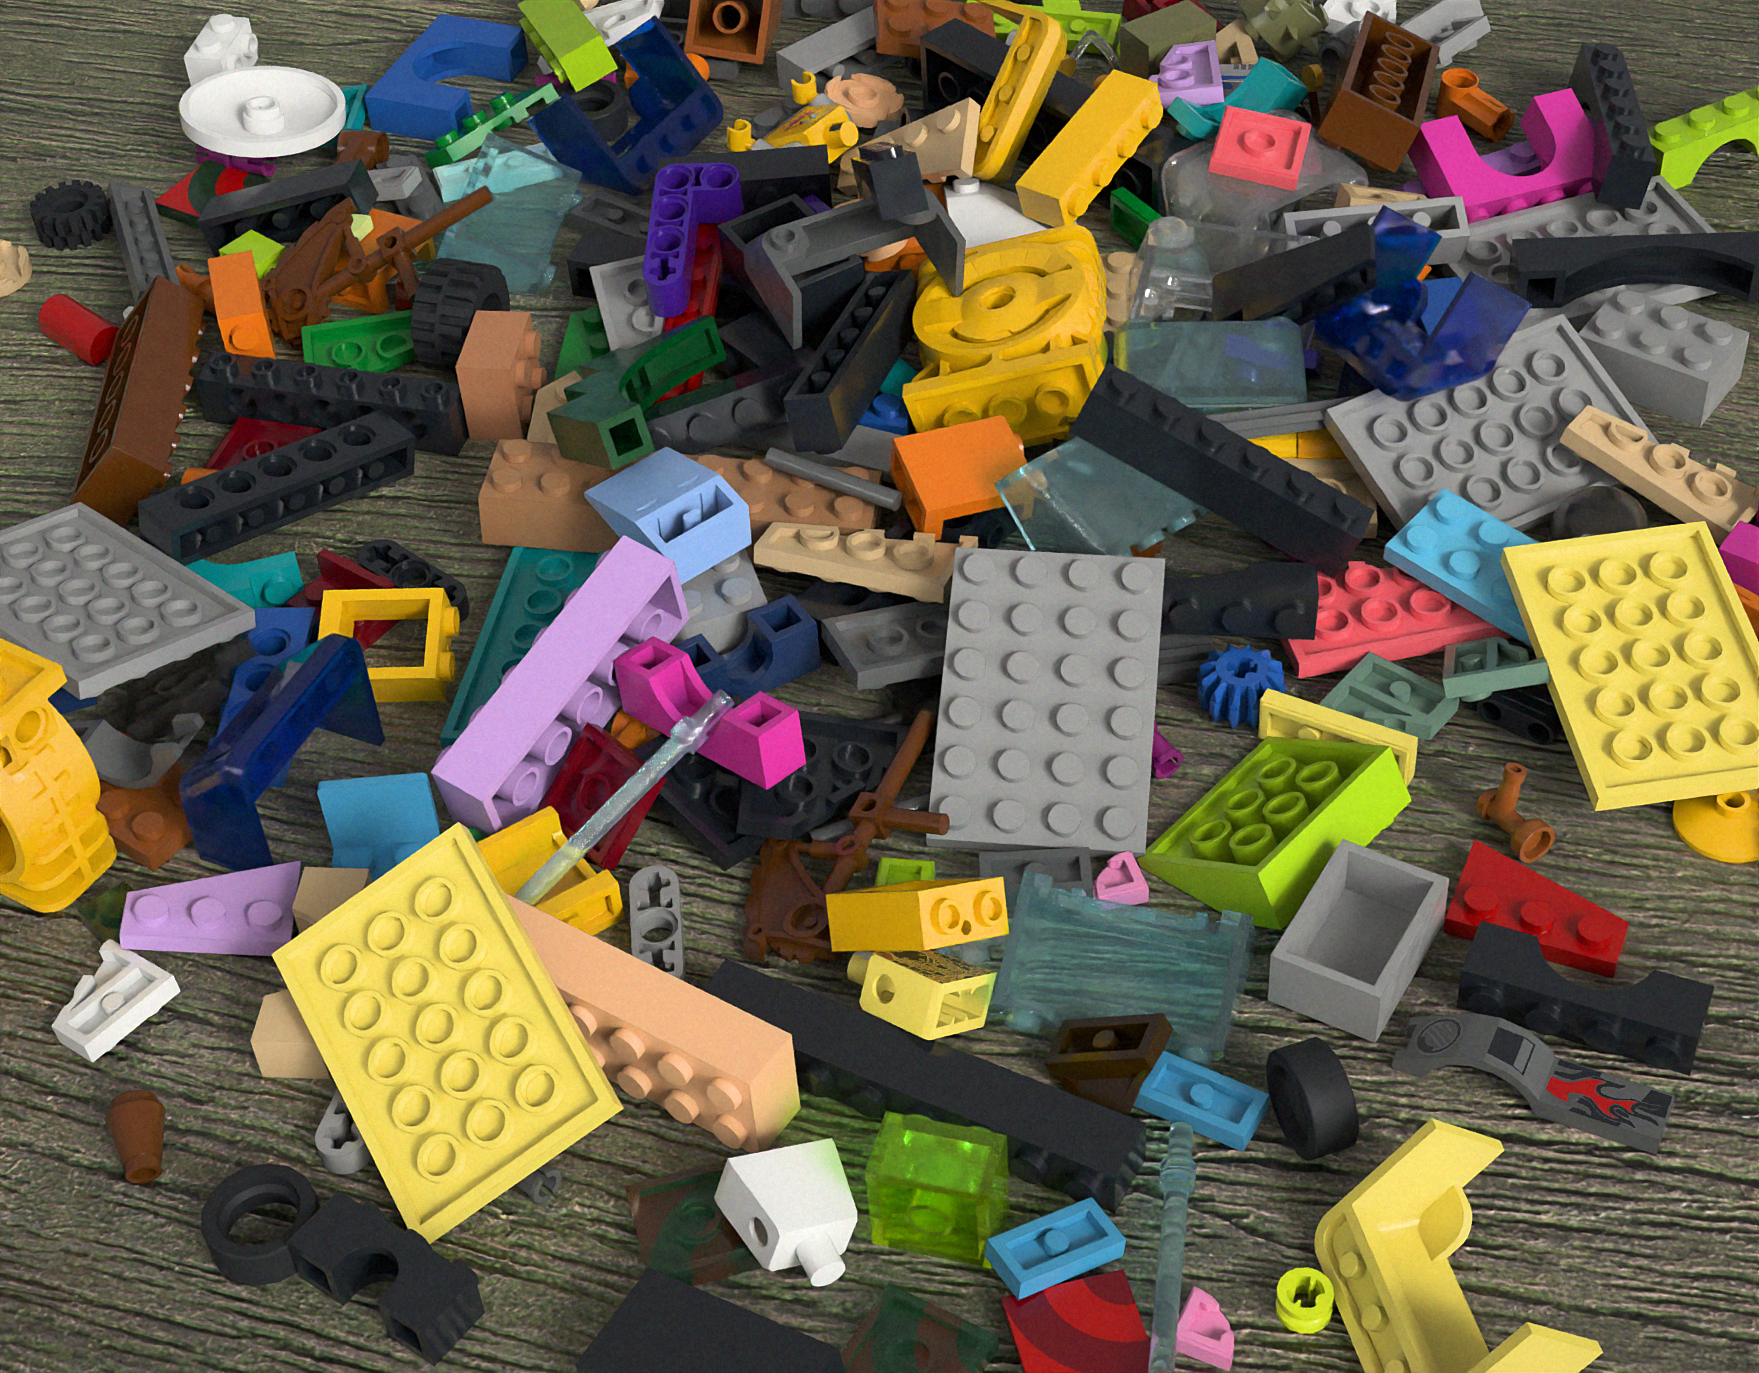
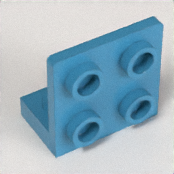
(378, 820)

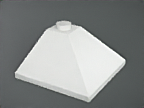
(987, 212)

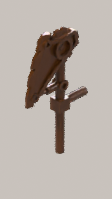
(303, 276)
(787, 906)

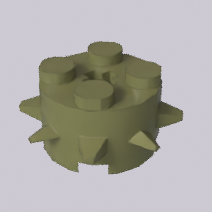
(1285, 25)

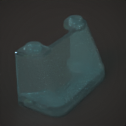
(522, 221)
(1216, 362)
(1119, 959)

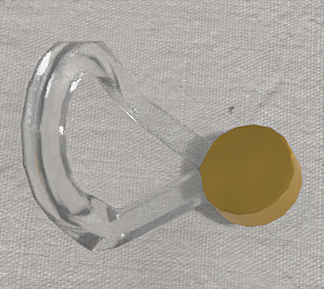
(1072, 61)

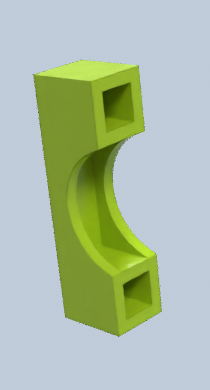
(1690, 138)

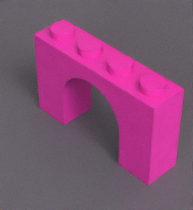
(1557, 135)

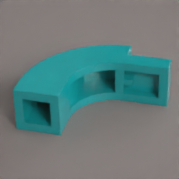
(1264, 89)
(256, 583)

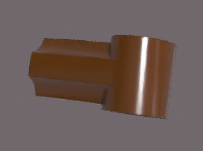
(367, 145)

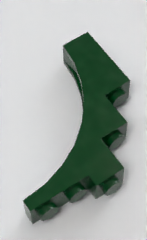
(606, 409)

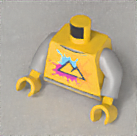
(813, 125)

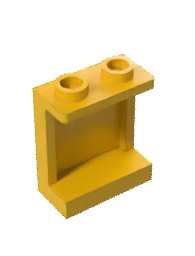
(579, 898)

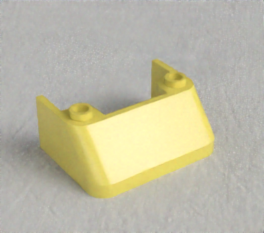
(1392, 1272)

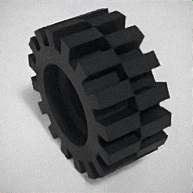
(71, 215)

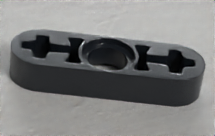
(406, 566)

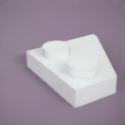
(113, 1001)

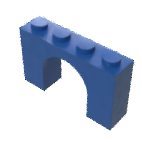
(409, 100)

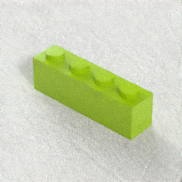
(566, 41)

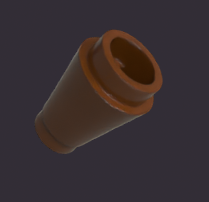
(137, 1131)

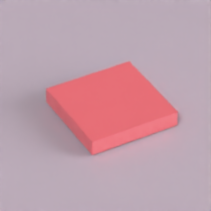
(1260, 148)

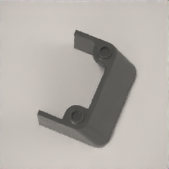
(838, 234)

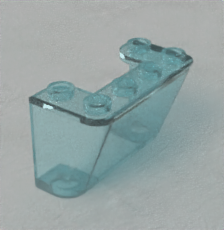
(1091, 503)

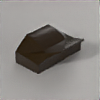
(1108, 1057)

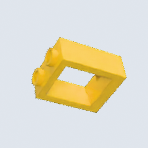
(400, 684)
(917, 914)

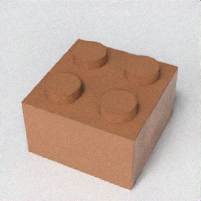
(500, 375)

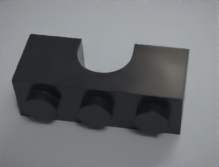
(356, 1246)

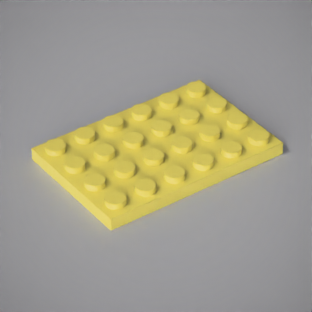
(1644, 661)
(445, 1034)

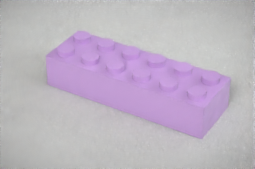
(566, 679)

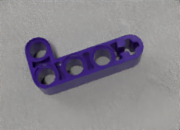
(680, 201)

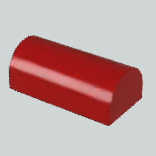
(77, 328)

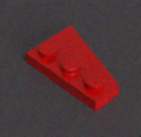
(1518, 898)

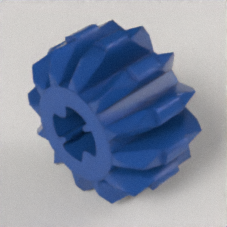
(1235, 682)

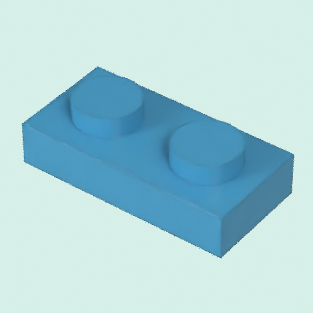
(1204, 1099)
(1055, 1248)

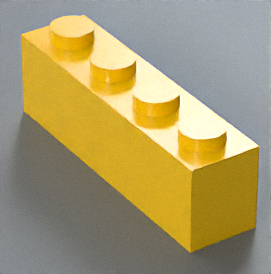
(1090, 149)

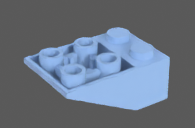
(675, 511)

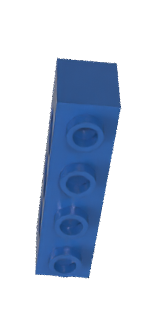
(275, 637)

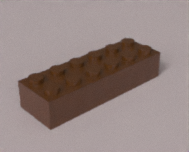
(1379, 93)
(141, 402)

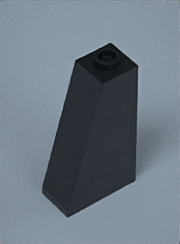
(687, 1330)

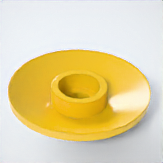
(1720, 825)

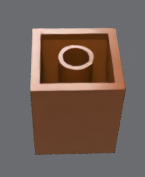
(733, 28)

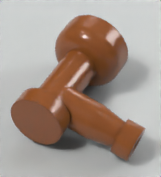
(1529, 837)

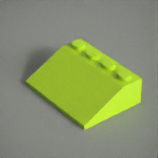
(1276, 823)

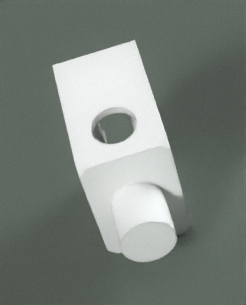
(791, 1207)

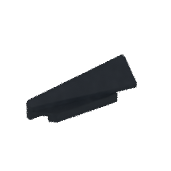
(1299, 281)

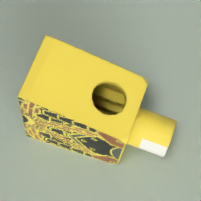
(923, 990)

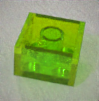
(937, 1188)

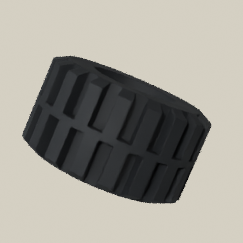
(446, 307)

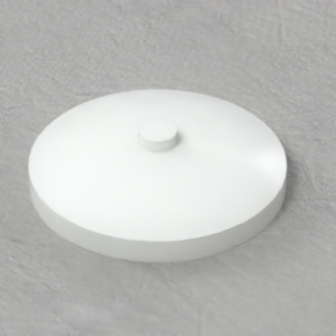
(262, 111)

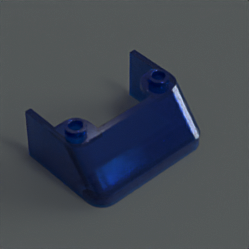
(668, 96)
(1379, 327)
(310, 689)

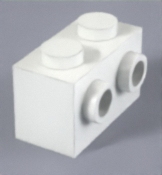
(221, 46)

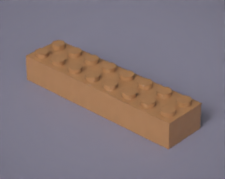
(539, 499)

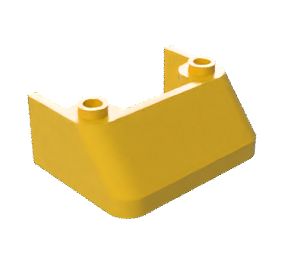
(1017, 89)

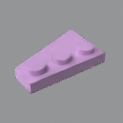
(1191, 74)
(215, 914)

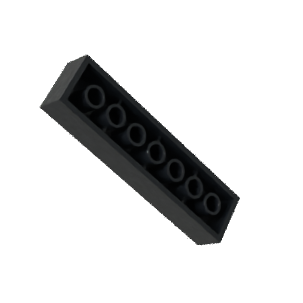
(965, 63)

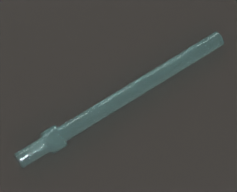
(686, 737)
(1177, 1182)

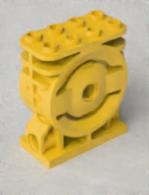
(1016, 339)
(49, 791)

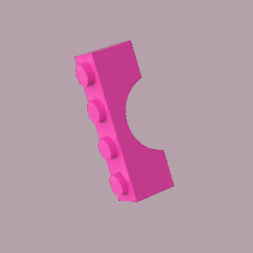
(753, 740)

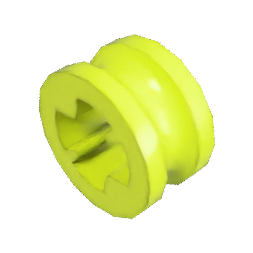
(1293, 1315)

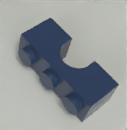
(775, 651)

